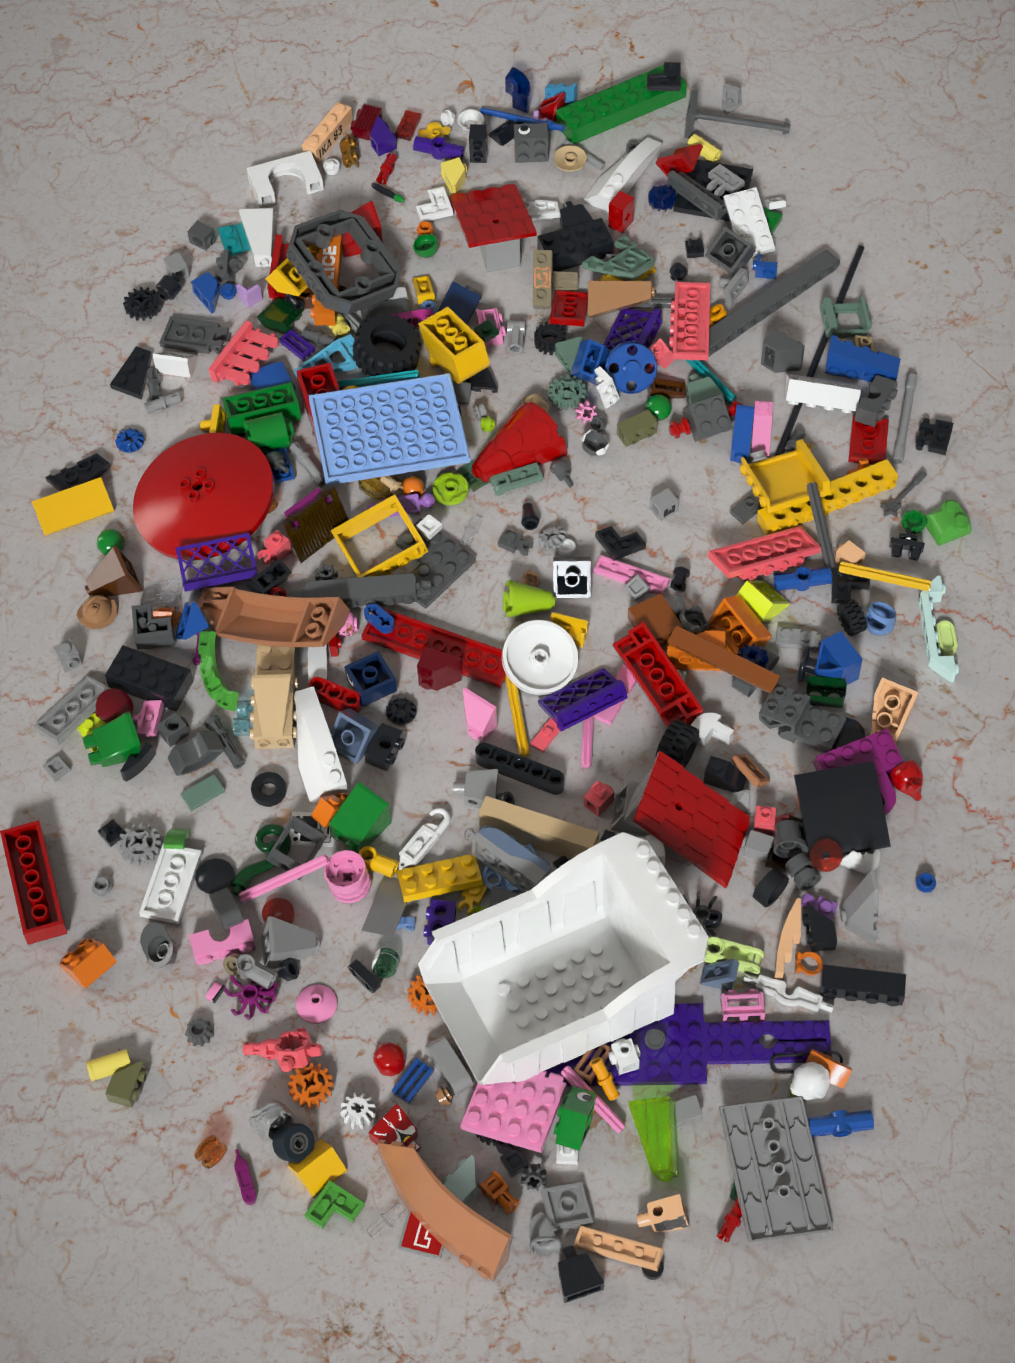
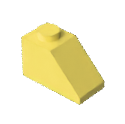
(454, 174)

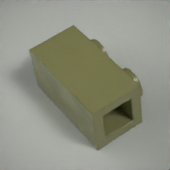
(637, 428)

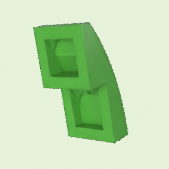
(176, 838)

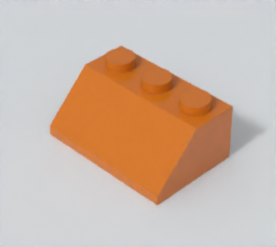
(739, 624)

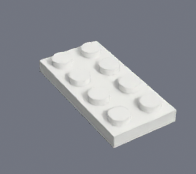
(749, 219)
(170, 884)

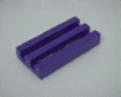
(298, 350)

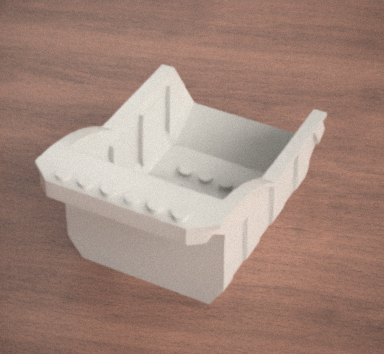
(564, 962)

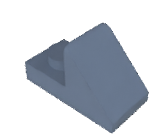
(720, 974)

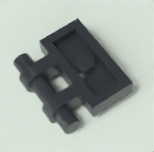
(940, 437)

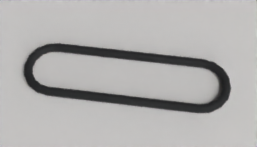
(798, 1054)

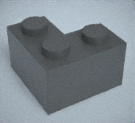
(150, 631)

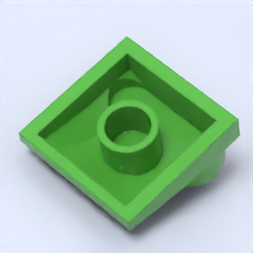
(947, 522)

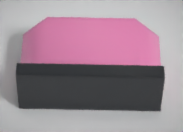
(215, 992)

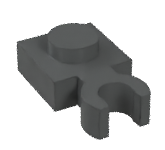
(512, 541)

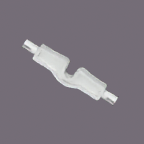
(800, 996)

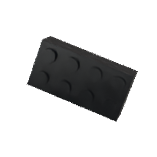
(577, 244)
(149, 677)

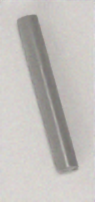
(590, 158)

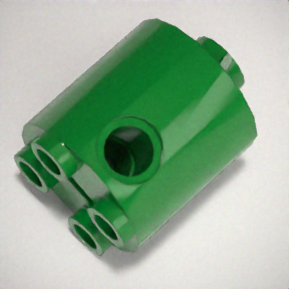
(269, 432)

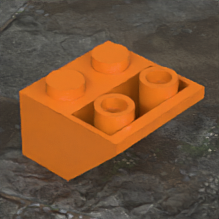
(87, 962)

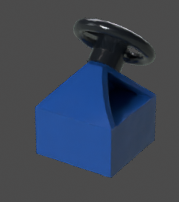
(835, 660)

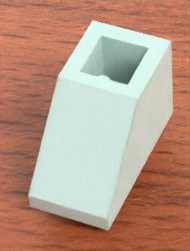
(463, 1180)

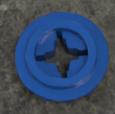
(126, 445)

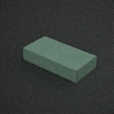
(202, 792)

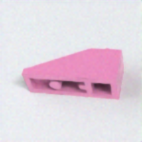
(762, 427)

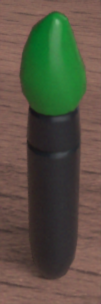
(398, 198)

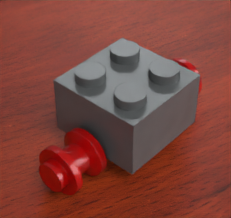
(705, 419)

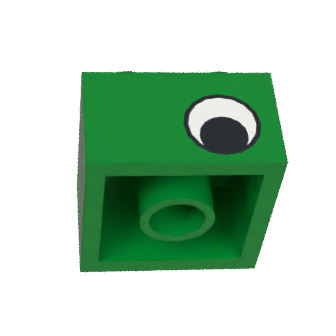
(575, 1118)

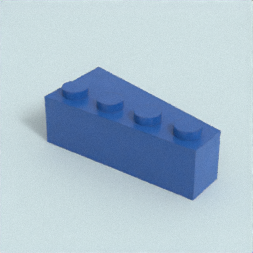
(859, 363)

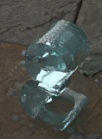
(242, 722)

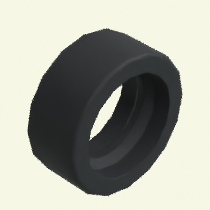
(770, 887)

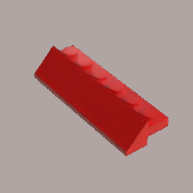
(657, 676)

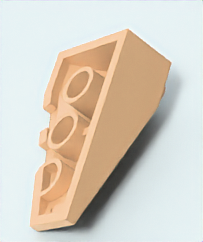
(892, 708)

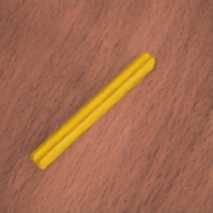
(885, 576)
(517, 717)

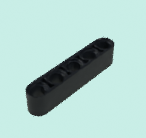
(525, 775)

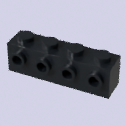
(862, 985)

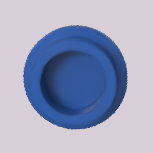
(228, 291)
(925, 883)

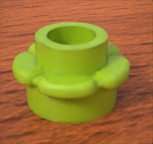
(487, 424)

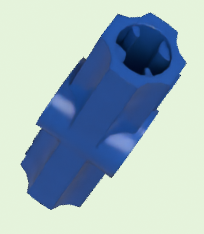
(794, 580)
(841, 1123)

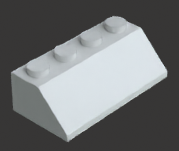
(821, 392)

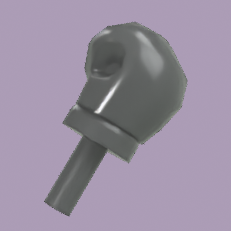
(276, 461)
(561, 471)

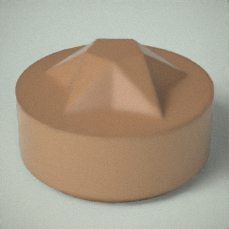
(530, 578)

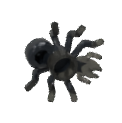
(706, 916)

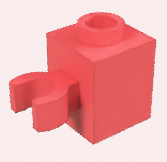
(662, 353)
(276, 547)
(599, 798)
(766, 819)

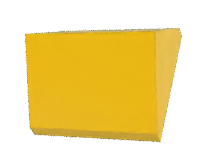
(318, 1168)

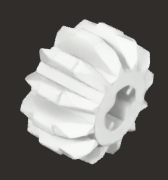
(349, 1110)

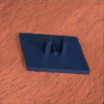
(460, 301)

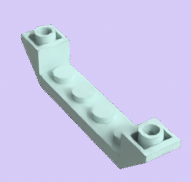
(943, 665)

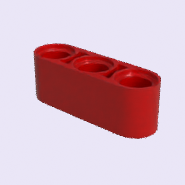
(330, 689)

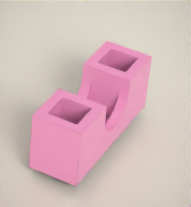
(207, 949)

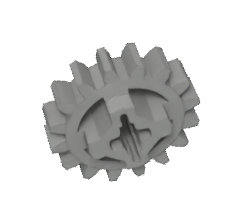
(140, 840)

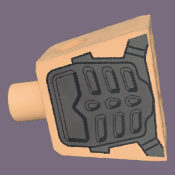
(665, 1214)

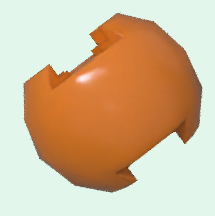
(412, 485)

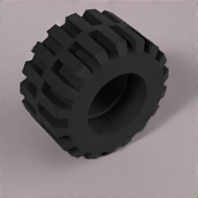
(679, 742)

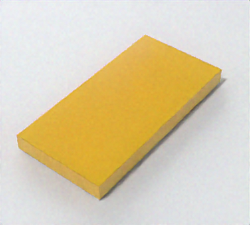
(72, 506)

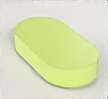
(946, 638)

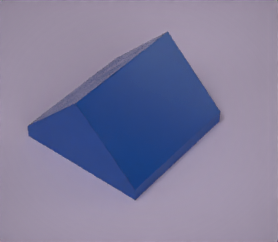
(191, 622)

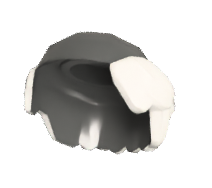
(594, 443)

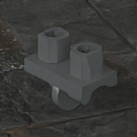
(230, 266)

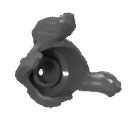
(691, 619)

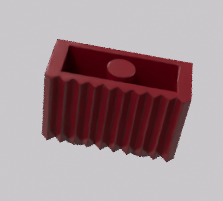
(365, 121)

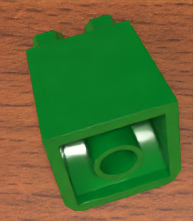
(113, 742)

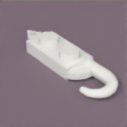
(423, 840)

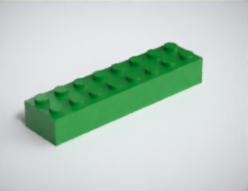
(614, 107)

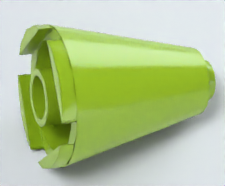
(525, 599)

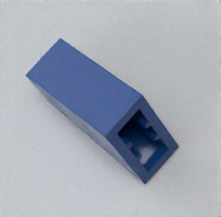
(742, 433)

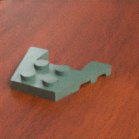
(627, 264)

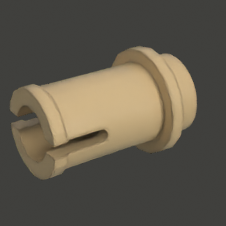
(395, 487)

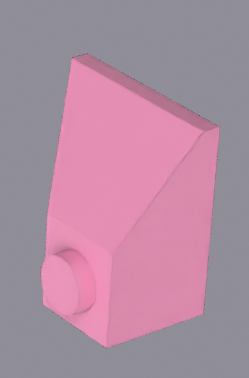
(479, 716)

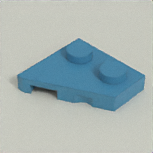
(570, 92)

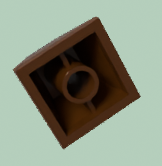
(113, 576)

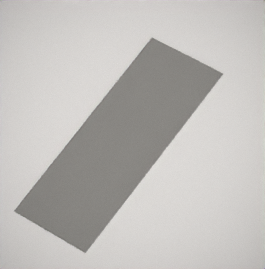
(385, 909)

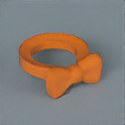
(798, 967)

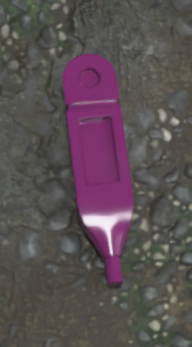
(244, 1180)

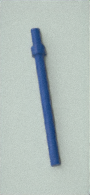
(518, 118)

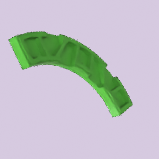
(210, 675)

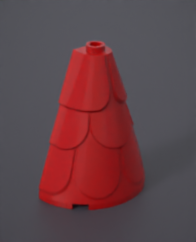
(523, 440)

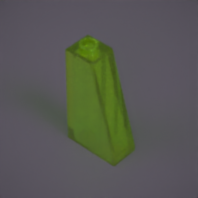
(658, 1134)

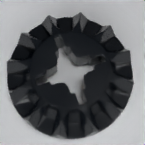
(401, 718)

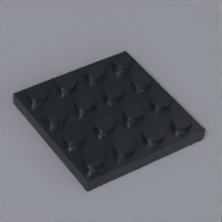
(700, 175)

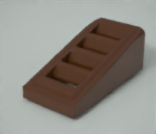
(658, 384)

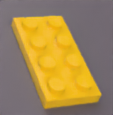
(439, 877)

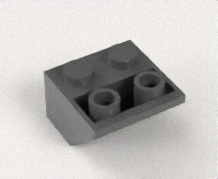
(782, 353)

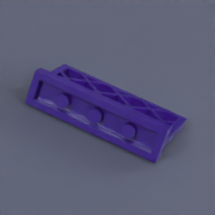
(649, 328)
(220, 578)
(601, 698)

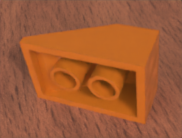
(688, 662)

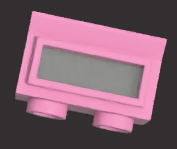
(495, 318)
(742, 1005)

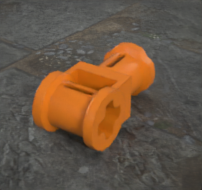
(498, 1191)

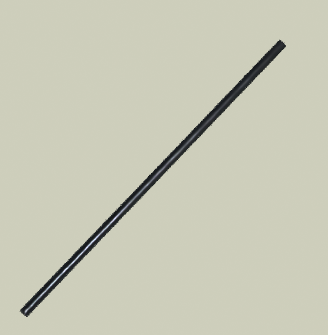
(795, 412)

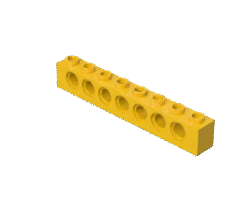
(843, 492)

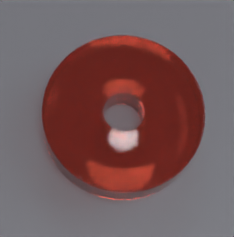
(819, 848)
(278, 905)

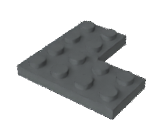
(440, 565)

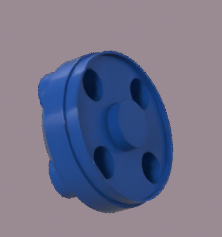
(631, 367)

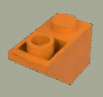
(327, 808)

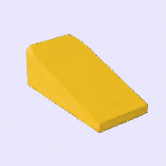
(423, 289)

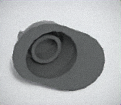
(158, 945)

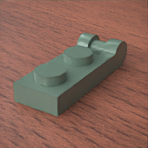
(516, 478)

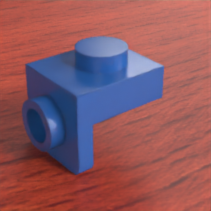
(764, 269)

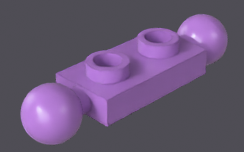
(411, 502)

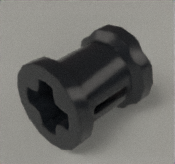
(679, 580)

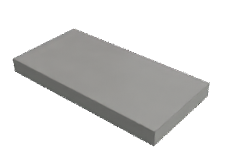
(71, 710)

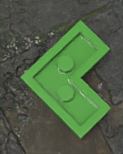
(333, 1200)

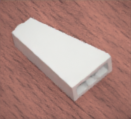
(259, 230)

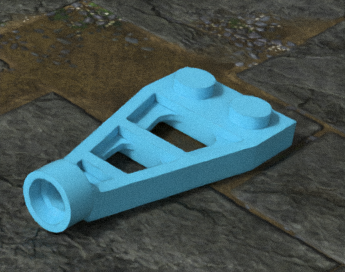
(344, 345)

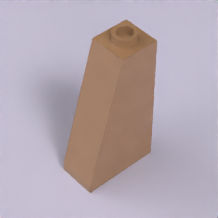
(613, 296)

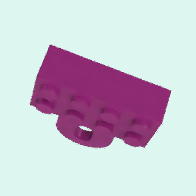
(876, 748)

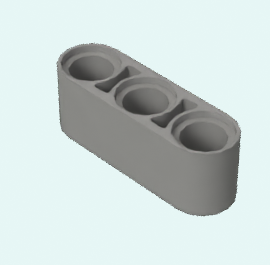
(449, 1065)

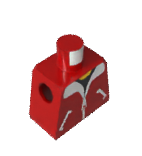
(395, 1127)

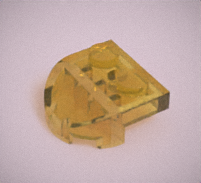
(376, 489)

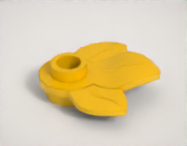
(433, 130)

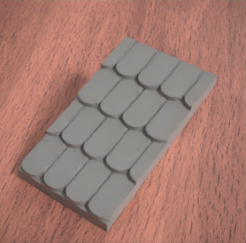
(775, 1169)

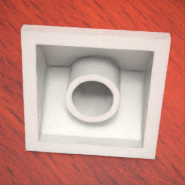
(174, 363)

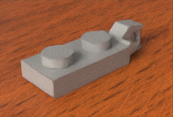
(798, 638)

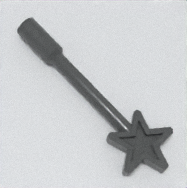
(892, 507)

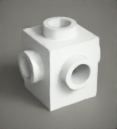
(624, 1055)

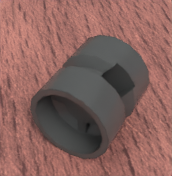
(802, 870)

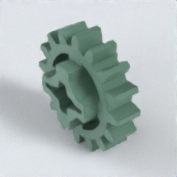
(567, 392)

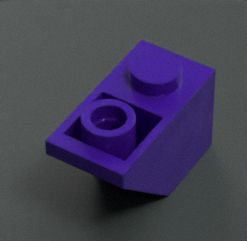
(382, 138)

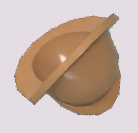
(97, 612)

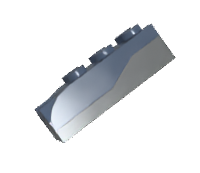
(509, 858)

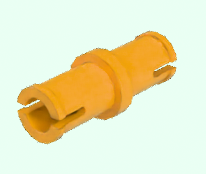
(604, 1078)

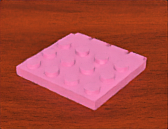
(516, 1111)

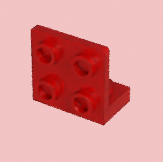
(682, 160)

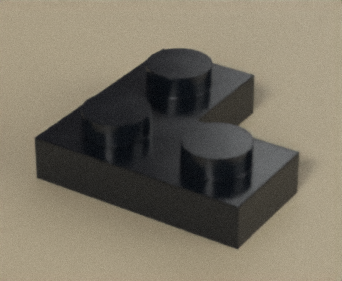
(668, 81)
(618, 546)
(843, 583)

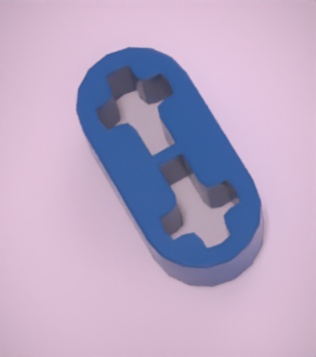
(381, 615)

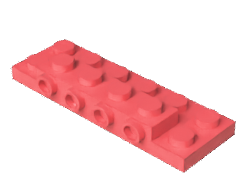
(690, 321)
(765, 554)

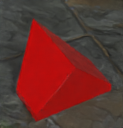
(548, 107)

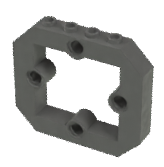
(364, 291)

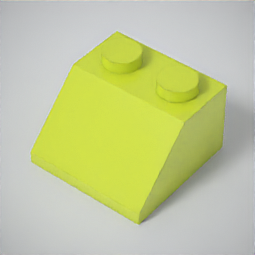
(762, 599)

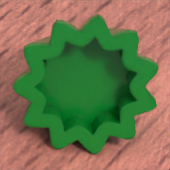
(914, 520)

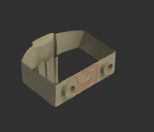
(547, 280)

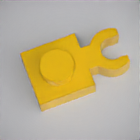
(472, 896)

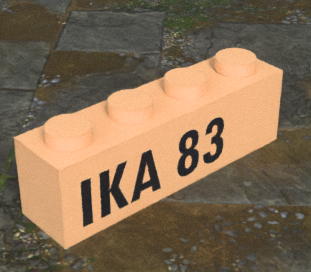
(328, 131)

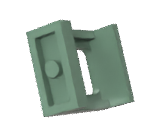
(829, 311)

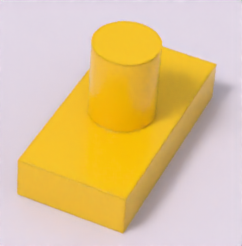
(217, 421)

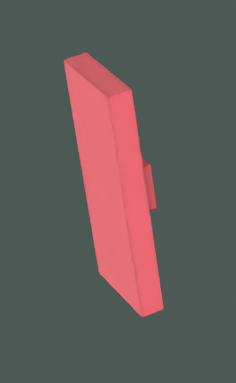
(545, 735)

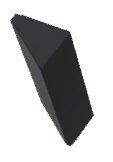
(504, 132)

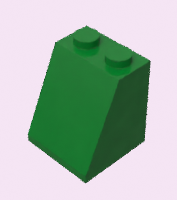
(360, 819)

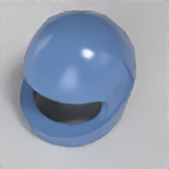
(880, 618)

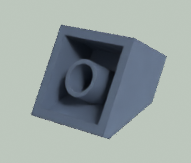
(352, 734)

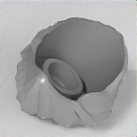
(270, 1118)

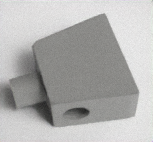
(477, 786)

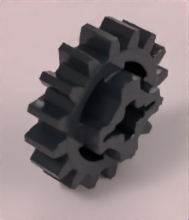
(142, 303)

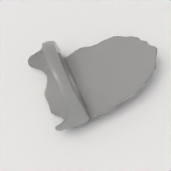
(541, 1238)

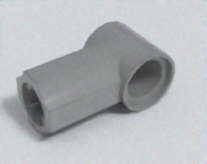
(515, 335)
(257, 971)

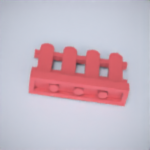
(234, 351)

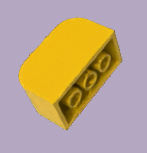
(454, 345)

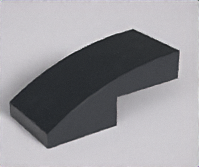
(134, 766)

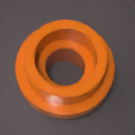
(425, 228)

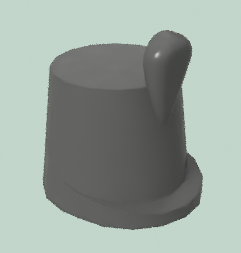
(788, 839)

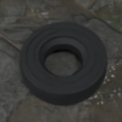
(268, 800)

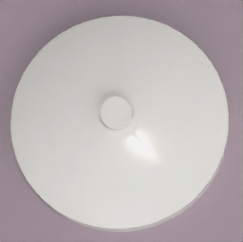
(539, 657)

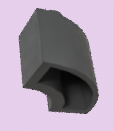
(195, 753)

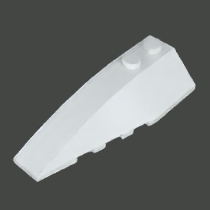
(622, 174)
(316, 750)

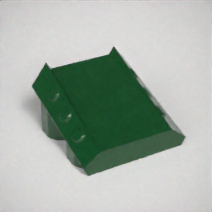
(279, 316)

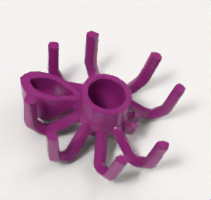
(251, 995)

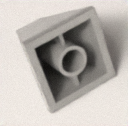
(285, 942)

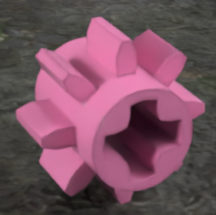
(590, 413)

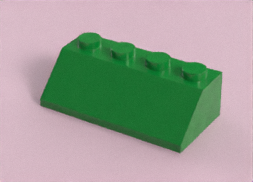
(261, 403)

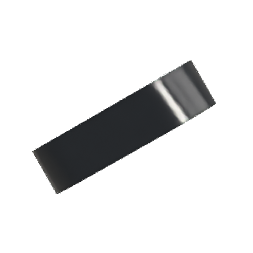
(364, 976)

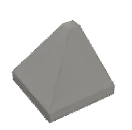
(740, 800)

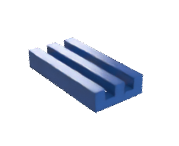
(422, 1067)

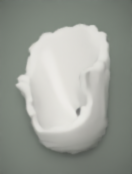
(862, 861)

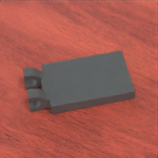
(194, 335)

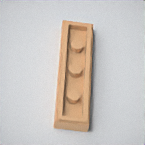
(618, 1248)

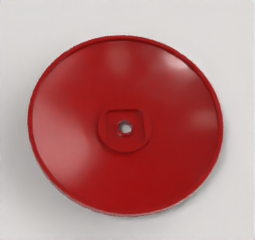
(231, 502)

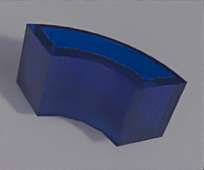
(519, 88)

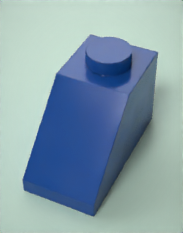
(207, 290)

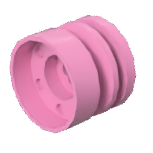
(347, 876)

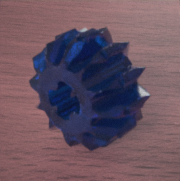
(662, 197)
(754, 654)

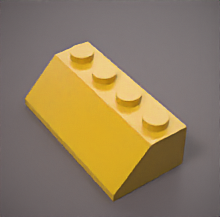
(286, 279)

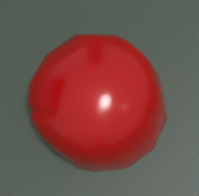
(389, 1059)

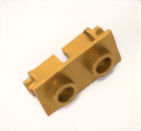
(349, 153)

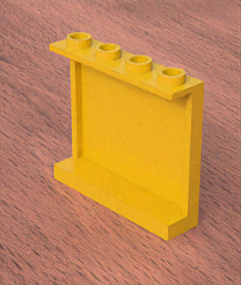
(784, 478)

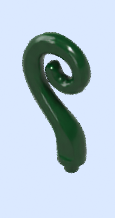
(246, 875)

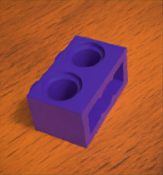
(436, 921)

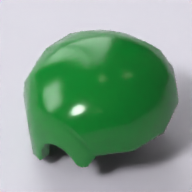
(426, 245)
(659, 406)
(108, 539)

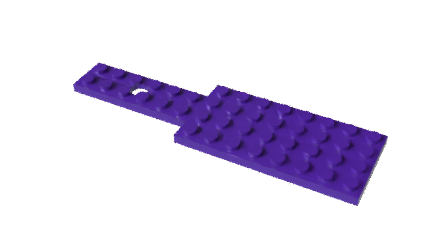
(697, 1043)

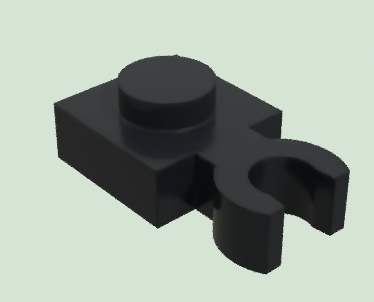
(512, 1159)

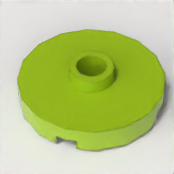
(447, 482)

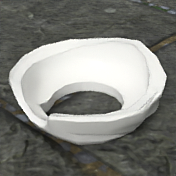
(467, 115)

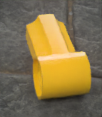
(379, 862)

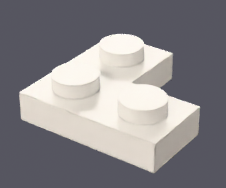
(438, 208)

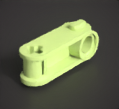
(731, 950)

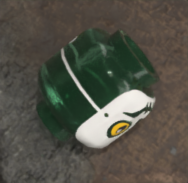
(385, 962)

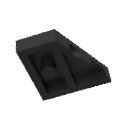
(482, 380)

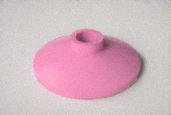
(319, 1011)

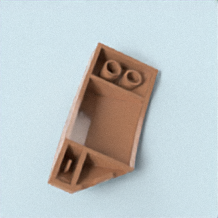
(273, 619)
(442, 1214)

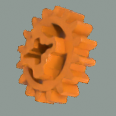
(426, 1002)
(314, 1093)

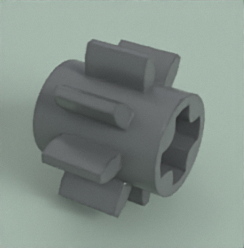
(326, 573)
(533, 1176)

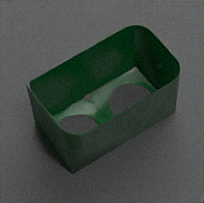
(819, 684)

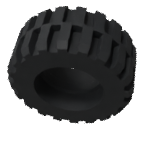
(391, 330)

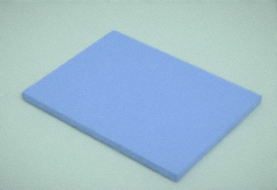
(388, 429)

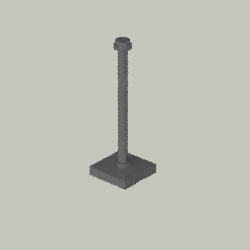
(693, 114)

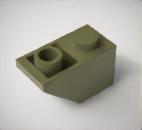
(125, 1084)

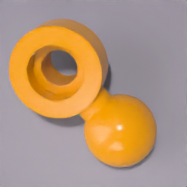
(717, 314)

